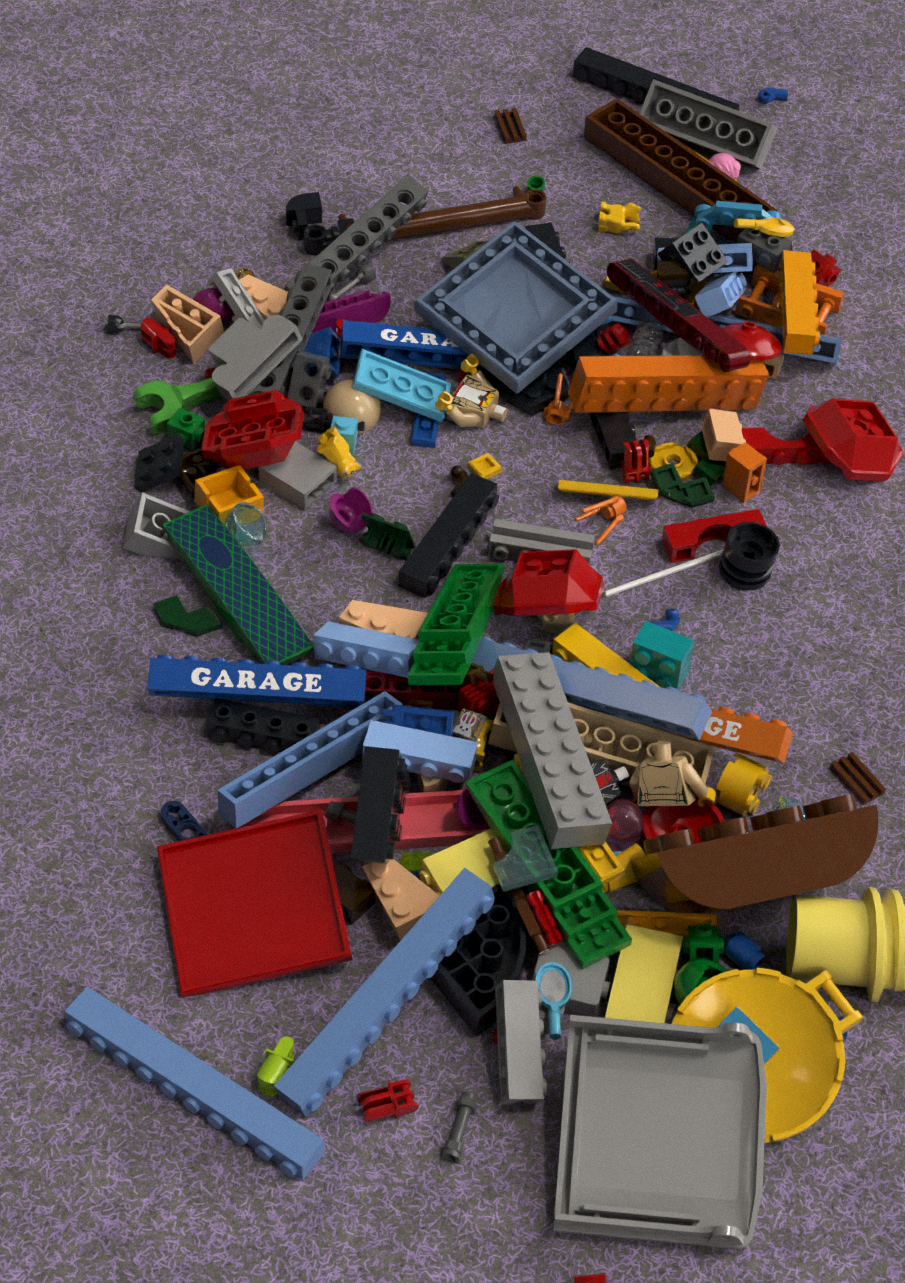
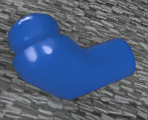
(770, 94)
(670, 621)

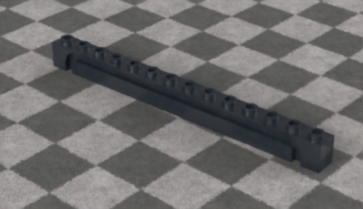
(610, 427)

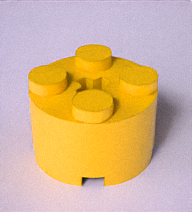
(742, 784)

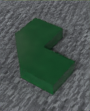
(710, 468)
(689, 494)
(195, 623)

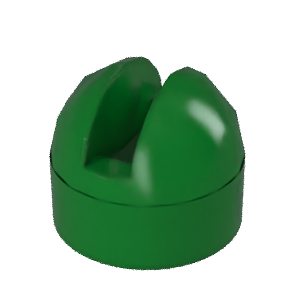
(536, 182)

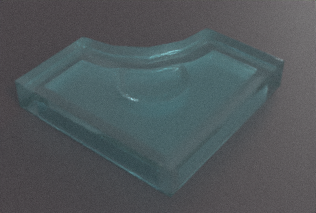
(527, 860)

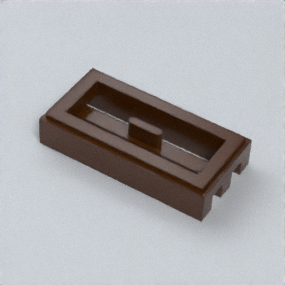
(507, 115)
(860, 769)

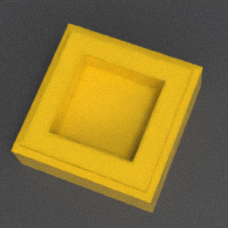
(485, 466)

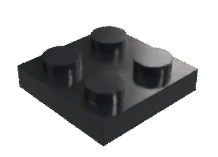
(159, 463)

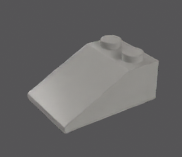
(144, 527)

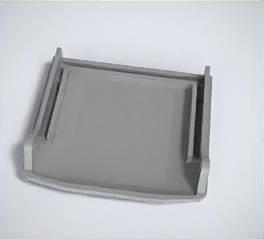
(661, 1132)

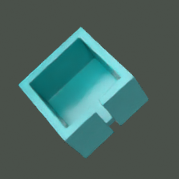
(662, 655)

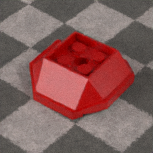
(253, 431)
(854, 438)
(549, 585)

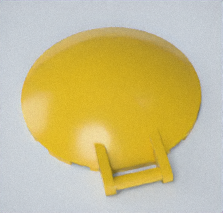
(811, 1056)

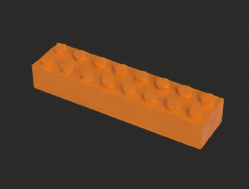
(663, 384)

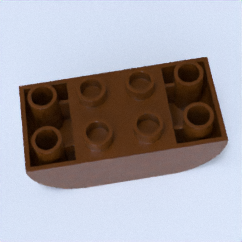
(769, 863)

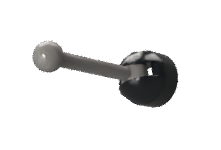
(117, 324)

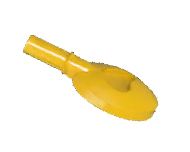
(769, 226)

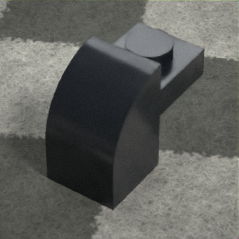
(303, 210)

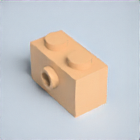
(721, 433)

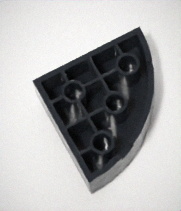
(380, 805)
(482, 960)

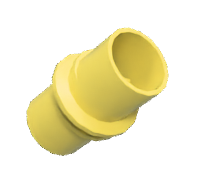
(850, 938)

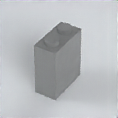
(300, 477)

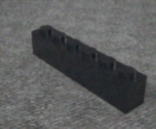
(448, 535)

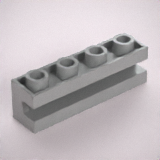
(513, 537)
(520, 1042)

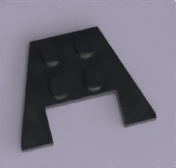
(536, 394)

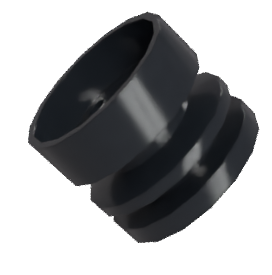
(749, 555)

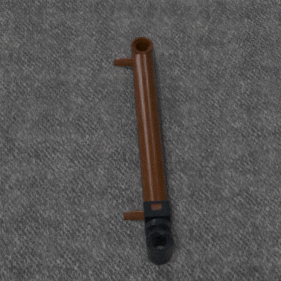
(521, 206)

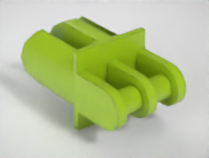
(275, 1065)

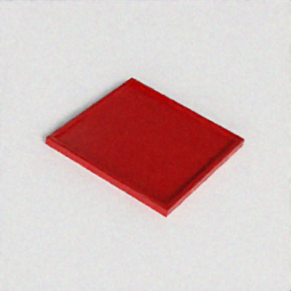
(253, 904)

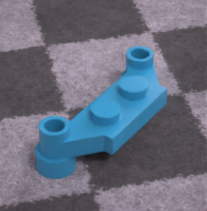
(726, 212)

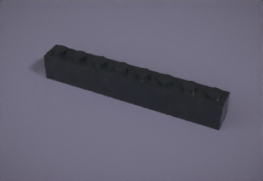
(628, 78)

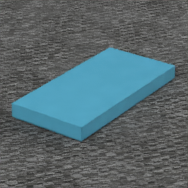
(399, 384)

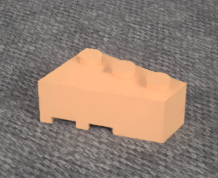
(265, 296)
(190, 322)
(383, 618)
(399, 894)

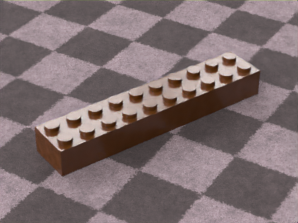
(665, 162)

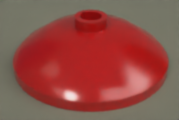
(756, 339)
(669, 819)

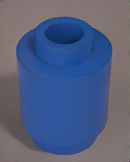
(743, 951)

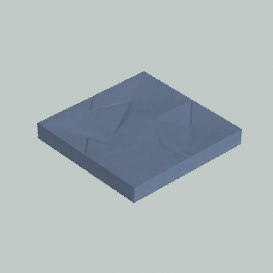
(515, 306)

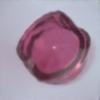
(626, 824)

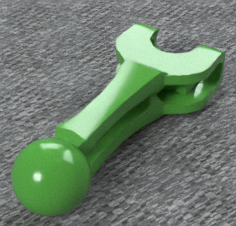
(171, 398)

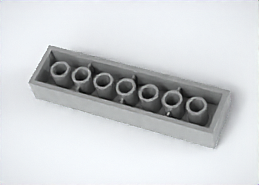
(551, 751)

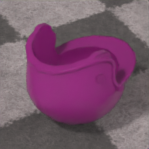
(210, 299)
(347, 509)

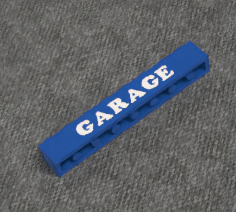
(401, 344)
(257, 682)

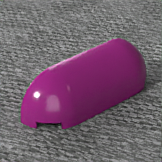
(354, 307)

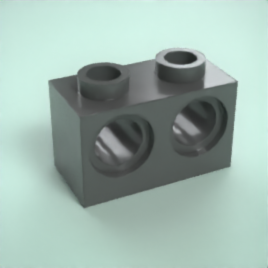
(303, 377)

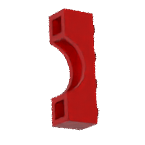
(783, 451)
(684, 538)

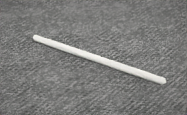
(663, 573)

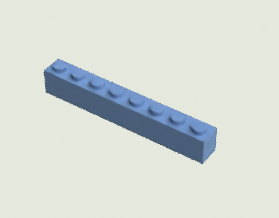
(300, 763)

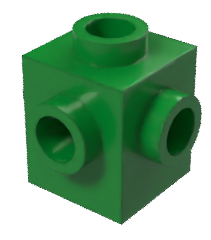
(189, 426)
(703, 942)

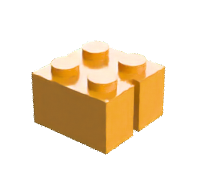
(225, 490)

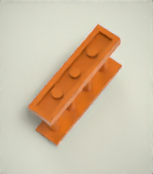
(763, 279)

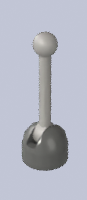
(364, 275)

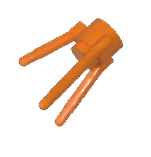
(556, 411)
(610, 509)

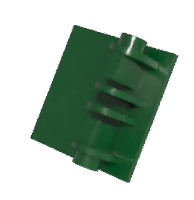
(382, 531)

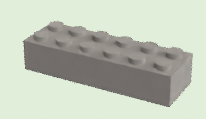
(708, 124)

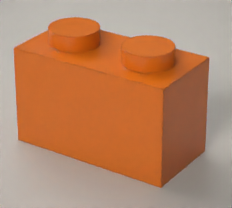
(744, 472)

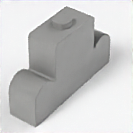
(251, 353)
(587, 984)

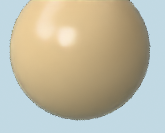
(352, 403)

